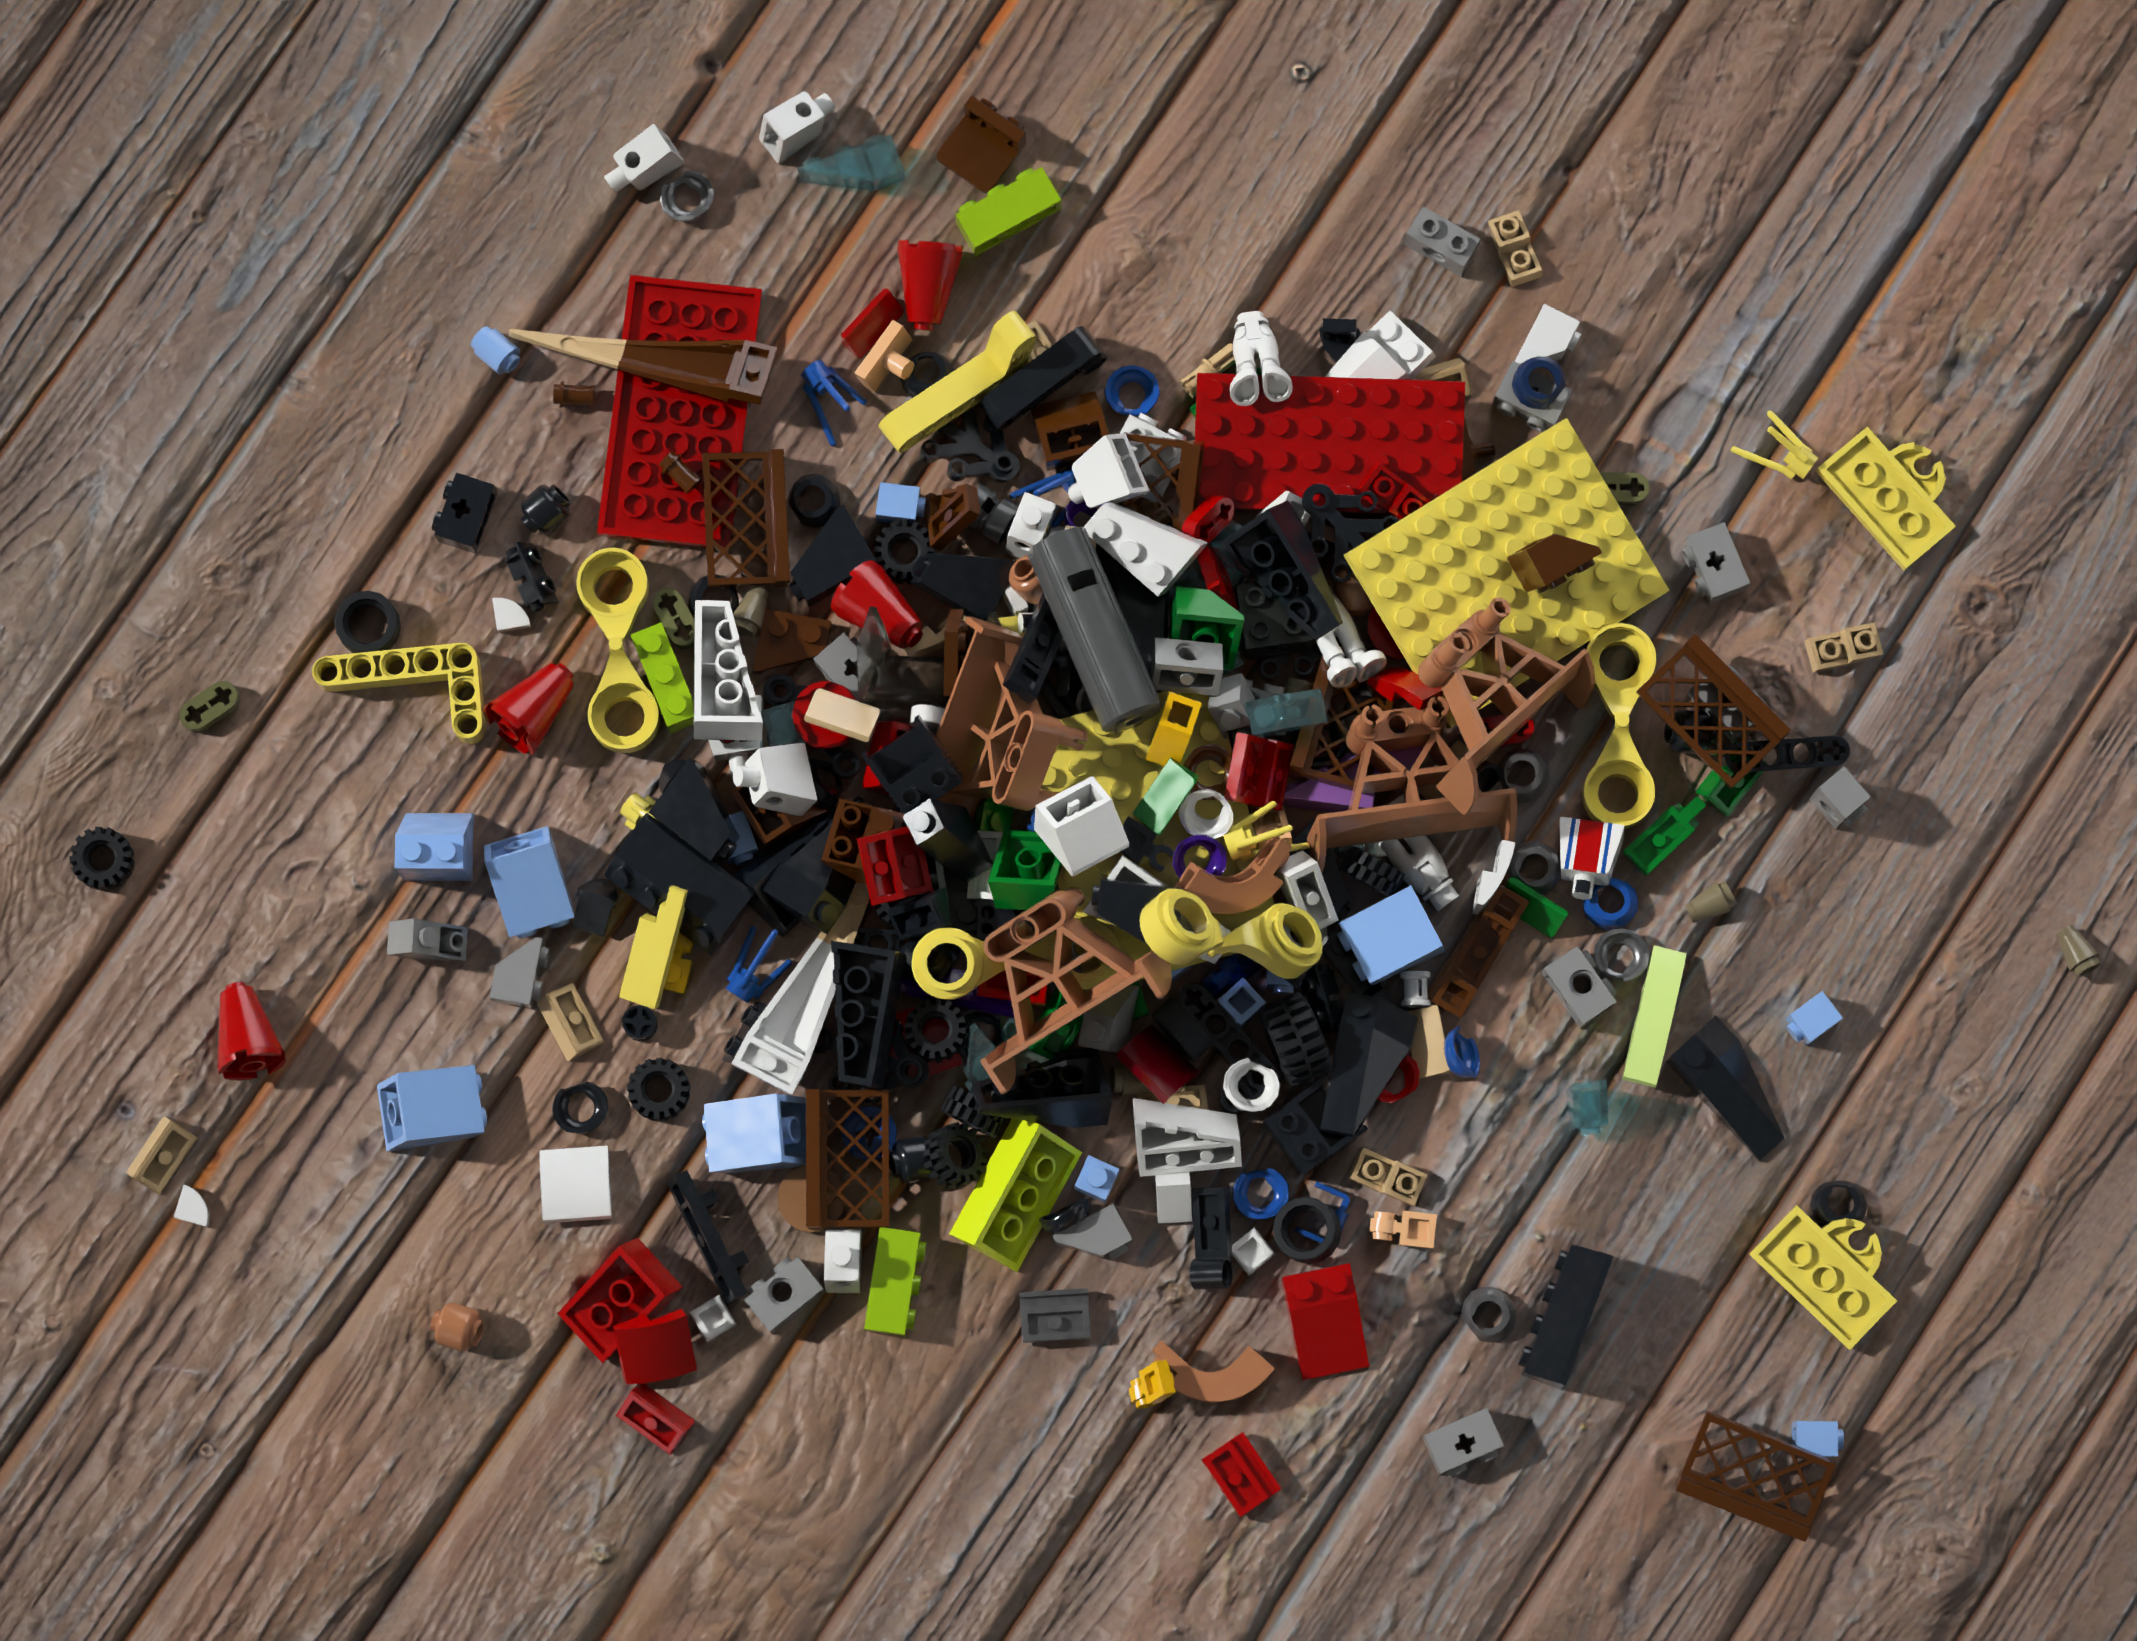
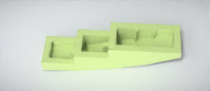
(1654, 1016)

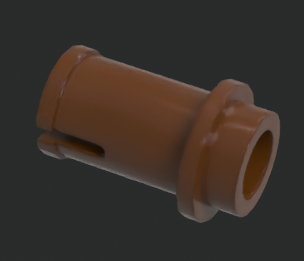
(573, 394)
(679, 472)

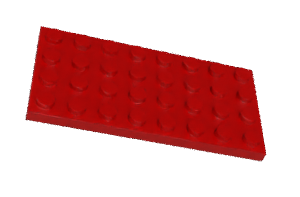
(662, 418)
(1329, 436)

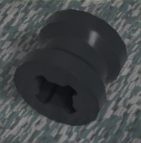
(639, 1017)

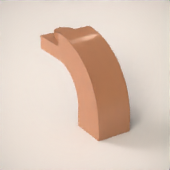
(1241, 890)
(1216, 1387)

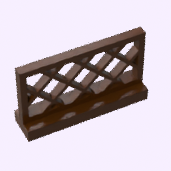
(1188, 477)
(775, 518)
(1734, 690)
(1309, 737)
(817, 1158)
(1745, 1503)

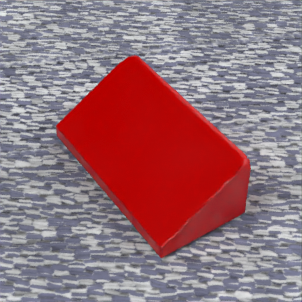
(871, 323)
(655, 1418)

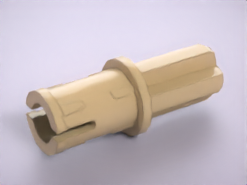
(1216, 364)

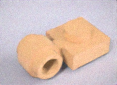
(1415, 1228)

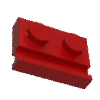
(1217, 576)
(1241, 1474)

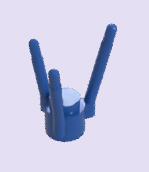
(821, 380)
(1065, 478)
(744, 983)

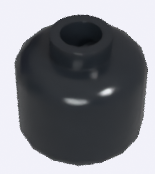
(545, 509)
(1686, 718)
(908, 1159)

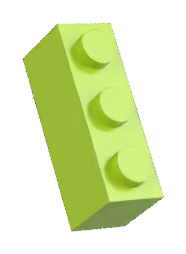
(1008, 210)
(665, 677)
(894, 1282)

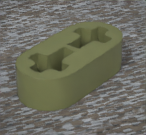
(1622, 480)
(669, 621)
(204, 700)

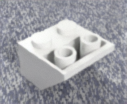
(1080, 826)

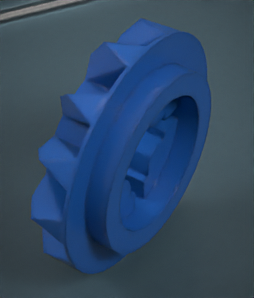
(856, 1123)

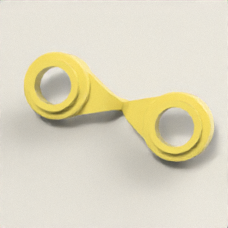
(620, 679)
(1620, 754)
(1259, 939)
(982, 968)

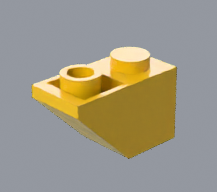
(1173, 729)

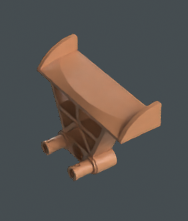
(1444, 670)
(995, 734)
(1372, 738)
(1016, 935)

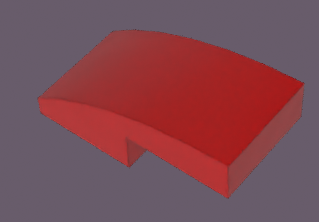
(1392, 492)
(1403, 683)

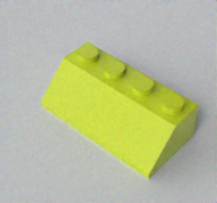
(1015, 1192)

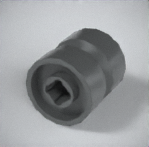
(1000, 517)

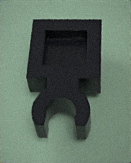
(1141, 844)

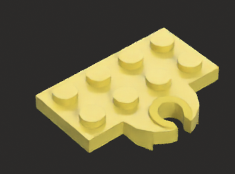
(1890, 494)
(1827, 1272)

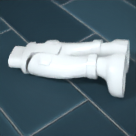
(1251, 342)
(1358, 662)
(1423, 867)

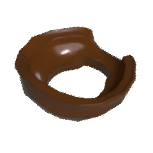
(1213, 753)

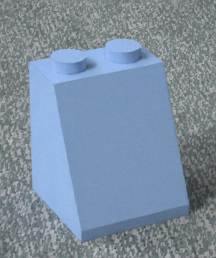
(435, 847)
(528, 882)
(1390, 937)
(431, 1107)
(755, 1133)

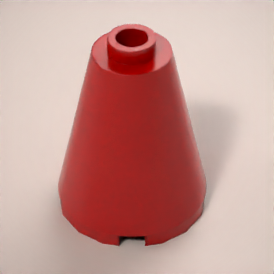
(927, 279)
(875, 588)
(530, 707)
(245, 1036)

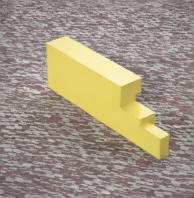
(653, 951)

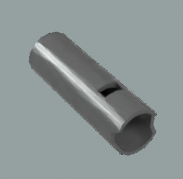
(1094, 630)

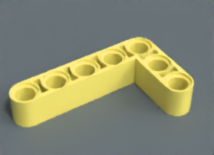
(939, 404)
(413, 674)

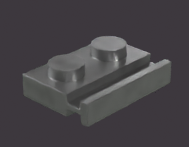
(1055, 1315)

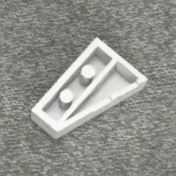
(1143, 546)
(1184, 1138)

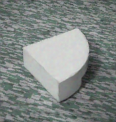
(509, 615)
(192, 1207)

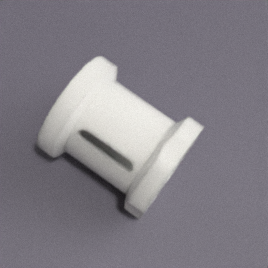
(1415, 989)

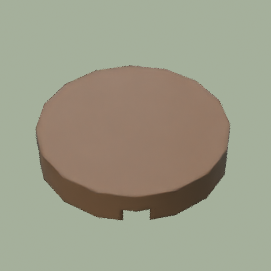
(793, 1199)

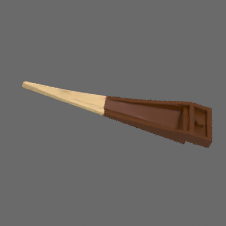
(706, 367)

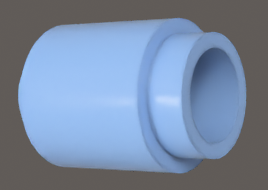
(495, 350)

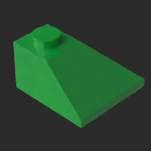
(1206, 618)
(1022, 871)

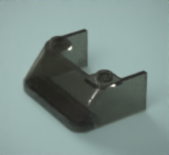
(898, 681)

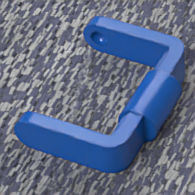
(1340, 1213)

